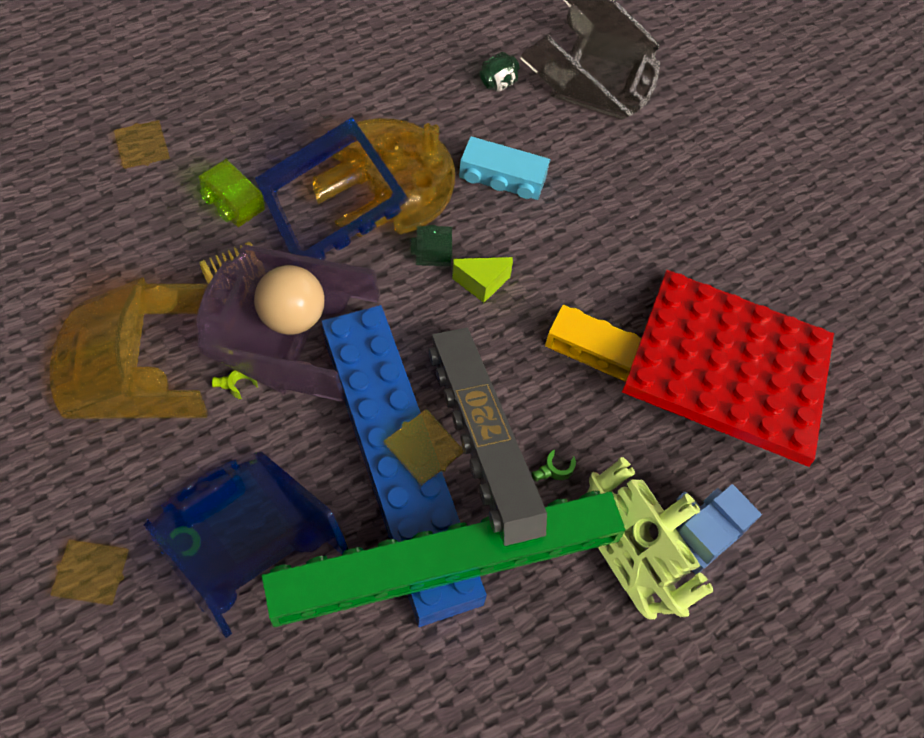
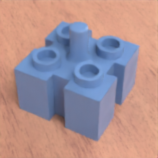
(718, 524)

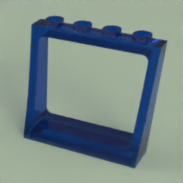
(306, 159)

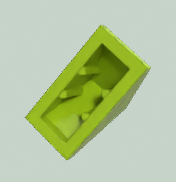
(482, 275)

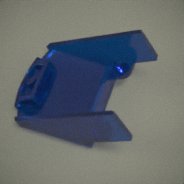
(236, 527)

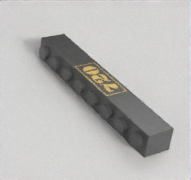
(488, 438)

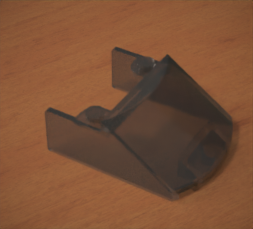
(609, 65)

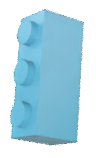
(504, 168)

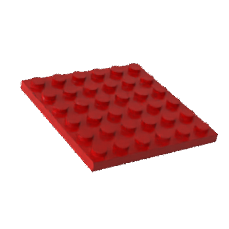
(733, 367)

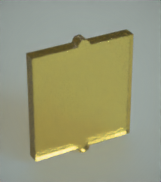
(141, 144)
(424, 447)
(90, 572)

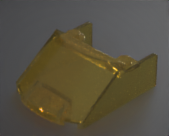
(98, 355)

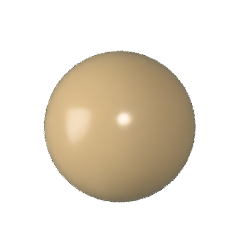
(289, 299)

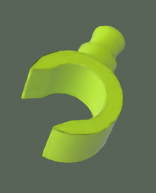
(229, 382)

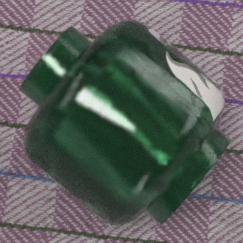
(499, 71)

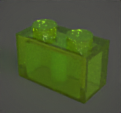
(231, 193)

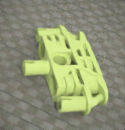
(667, 557)

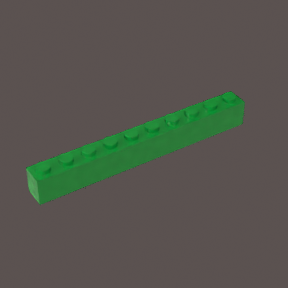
(433, 560)

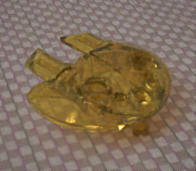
(414, 159)

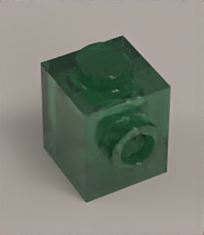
(432, 245)

